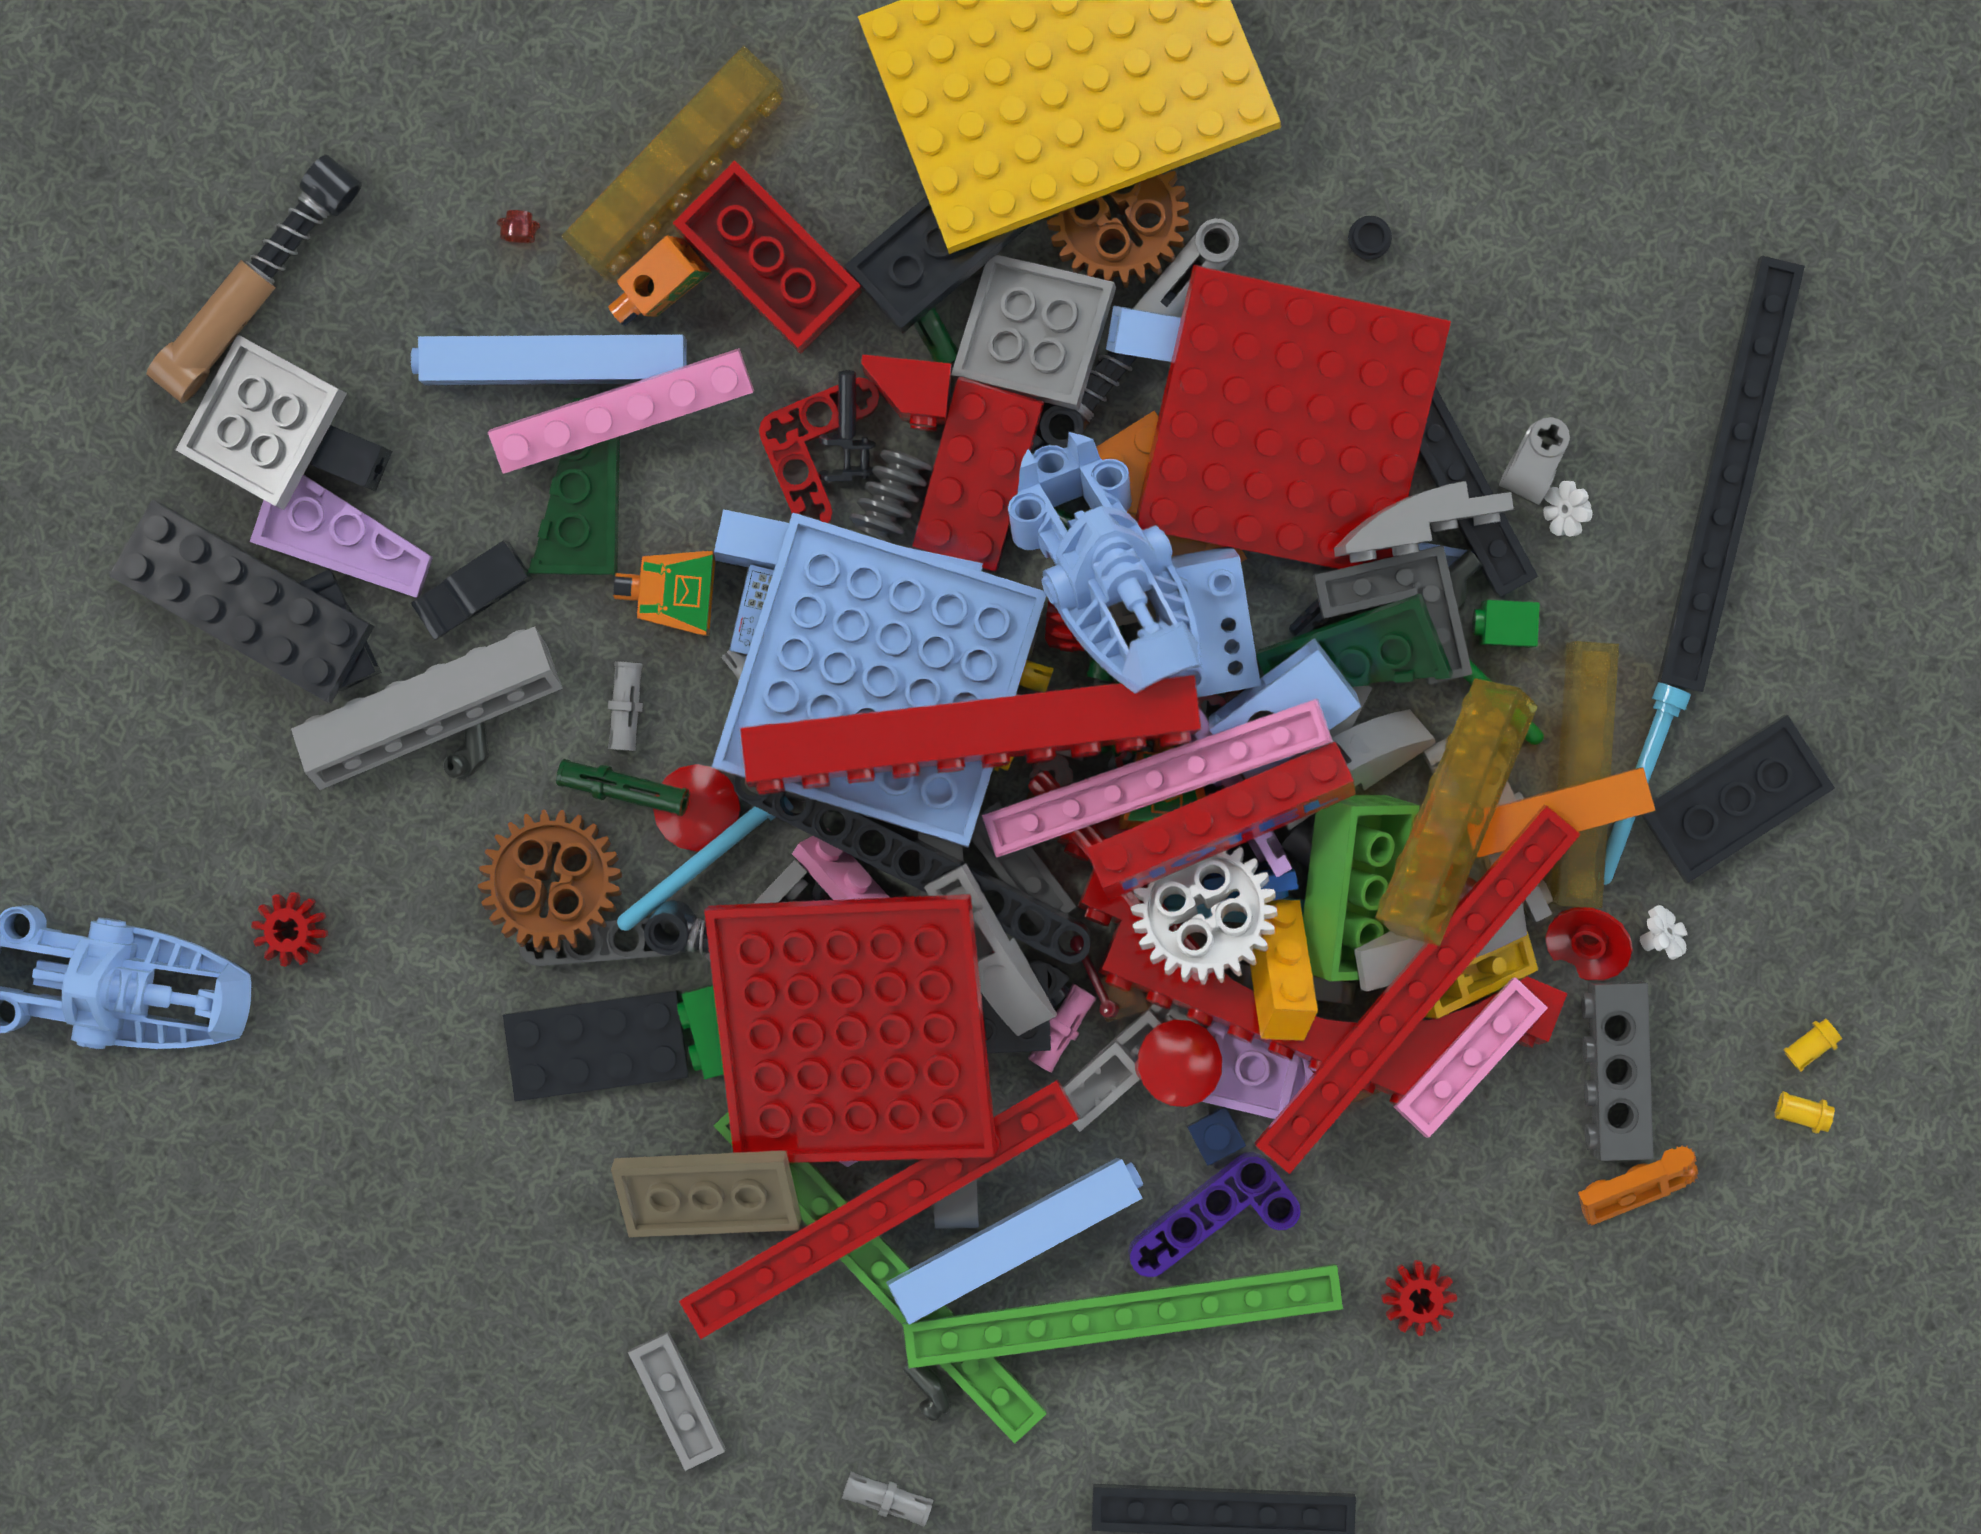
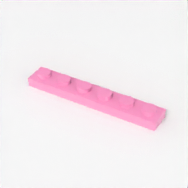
(621, 411)

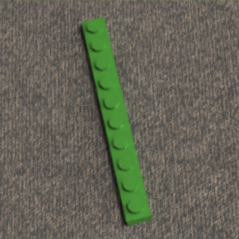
(877, 1262)
(1122, 1316)

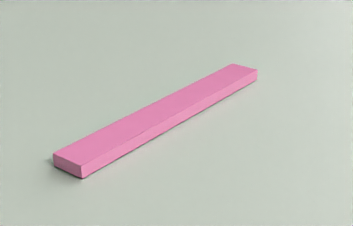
(1157, 778)

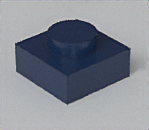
(1216, 1135)

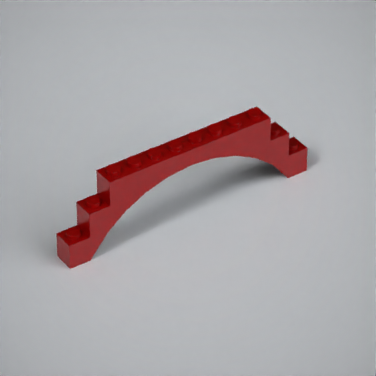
(1235, 1004)

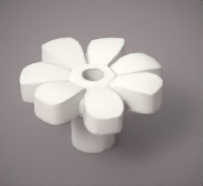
(1568, 509)
(1664, 933)

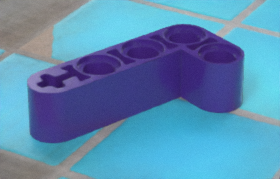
(1209, 1221)

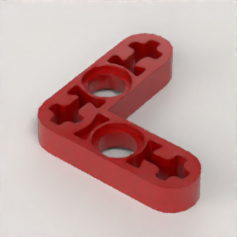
(796, 448)

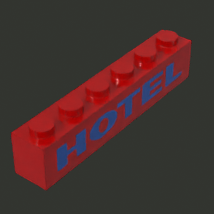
(1222, 820)

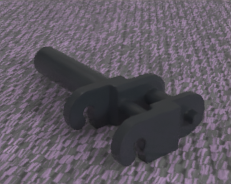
(846, 432)

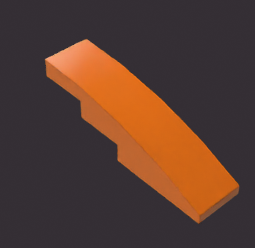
(1579, 805)

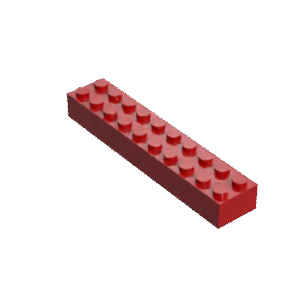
(969, 732)

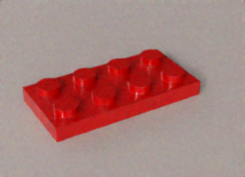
(977, 473)

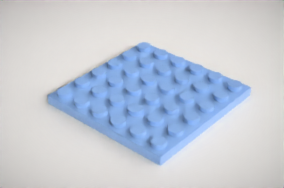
(875, 631)

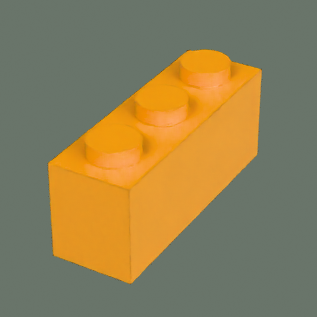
(1284, 977)

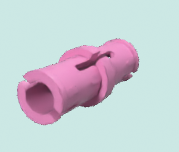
(1064, 1026)

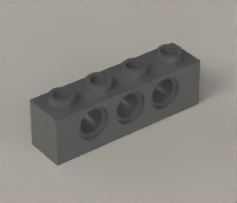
(1635, 1134)

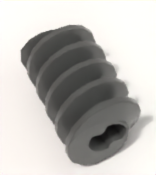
(890, 495)

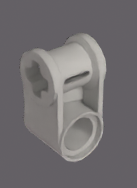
(1532, 466)

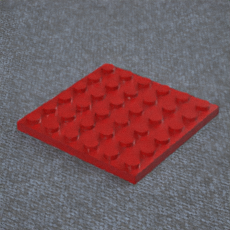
(1287, 417)
(852, 1028)

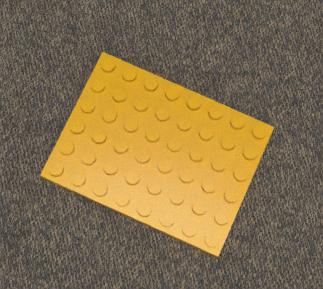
(1059, 99)

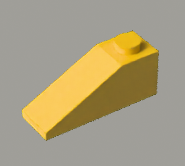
(1487, 975)

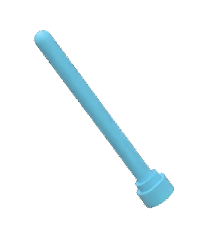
(1668, 704)
(694, 866)

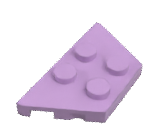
(1254, 1077)

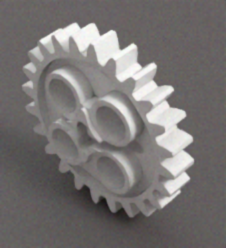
(1224, 945)

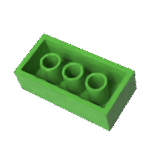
(1348, 874)

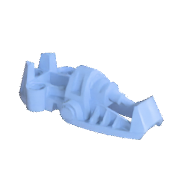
(1104, 562)
(112, 985)

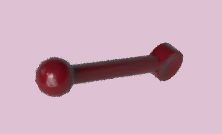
(1108, 1007)

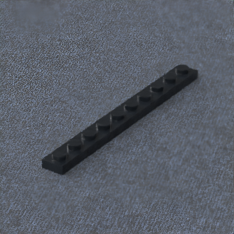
(1731, 473)

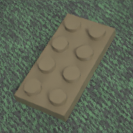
(706, 1194)

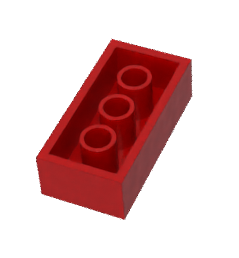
(767, 257)

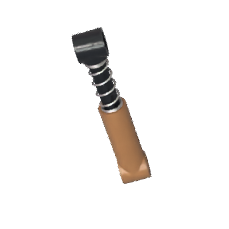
(186, 362)

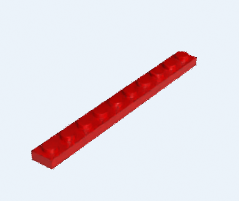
(1417, 989)
(872, 1214)

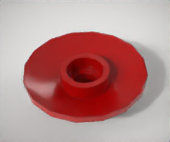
(1596, 956)

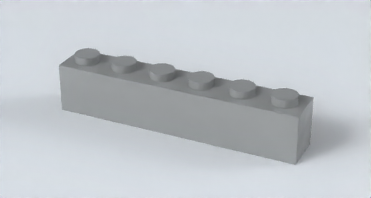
(426, 708)

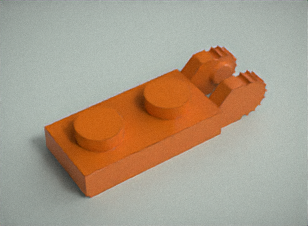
(1639, 1185)

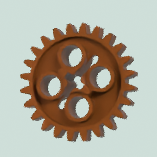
(1086, 237)
(510, 877)

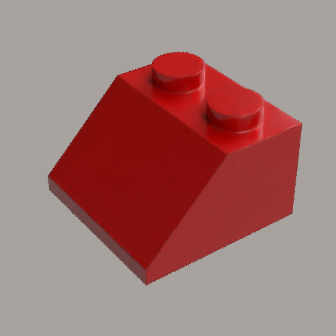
(912, 388)

